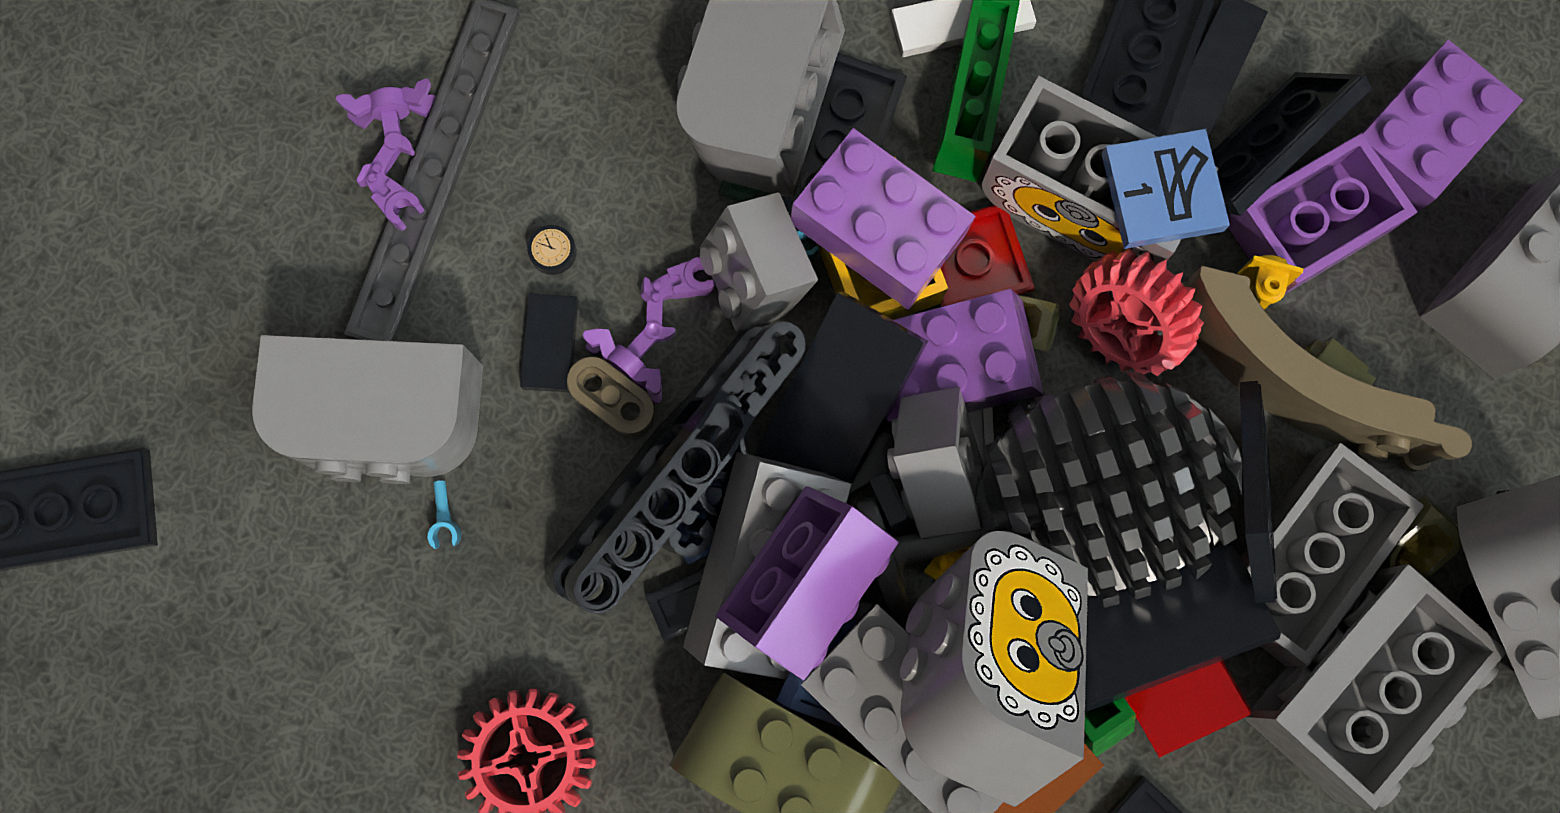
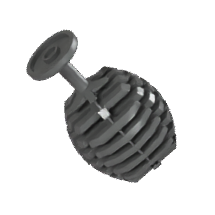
(1105, 476)

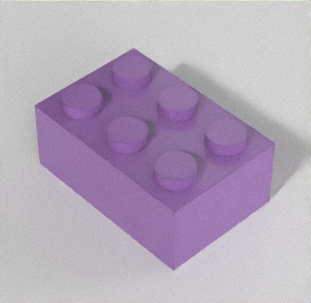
(1439, 122)
(1324, 211)
(880, 218)
(975, 347)
(807, 581)

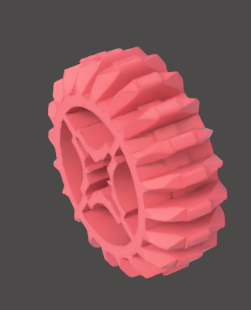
(1143, 302)
(522, 734)

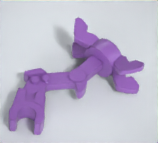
(389, 106)
(675, 284)

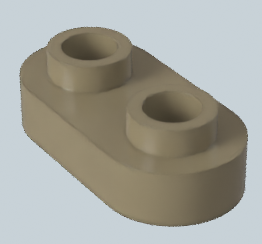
(612, 397)

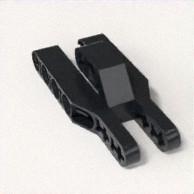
(696, 429)

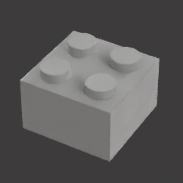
(757, 262)
(936, 462)

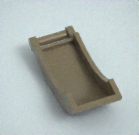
(1308, 392)

